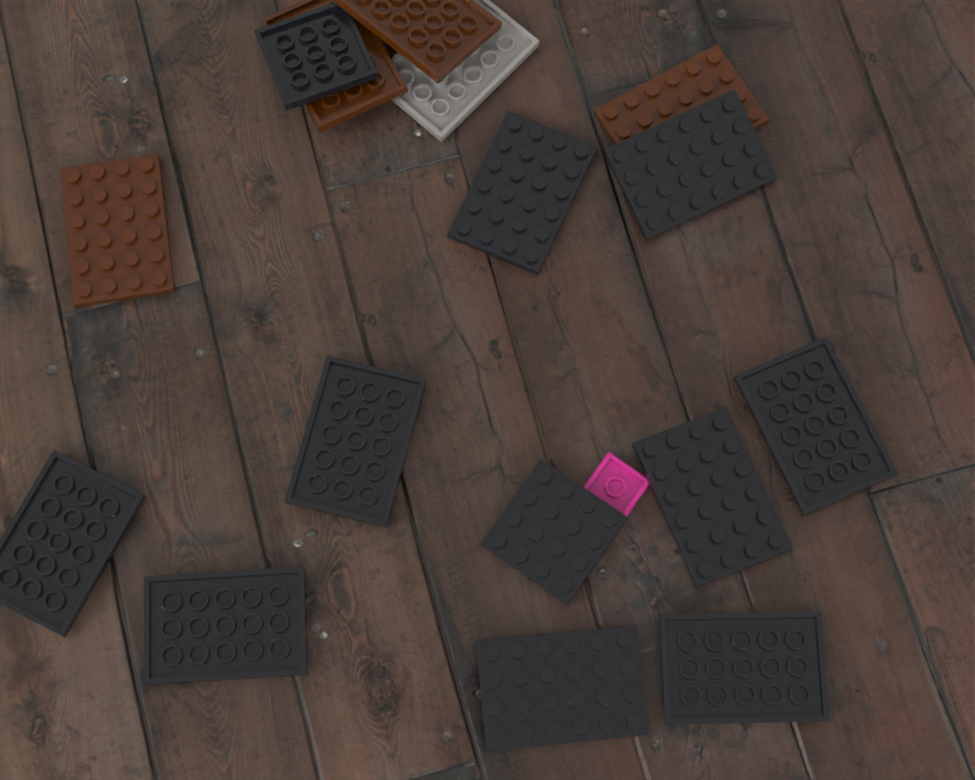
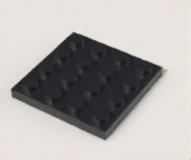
(315, 55)
(554, 531)

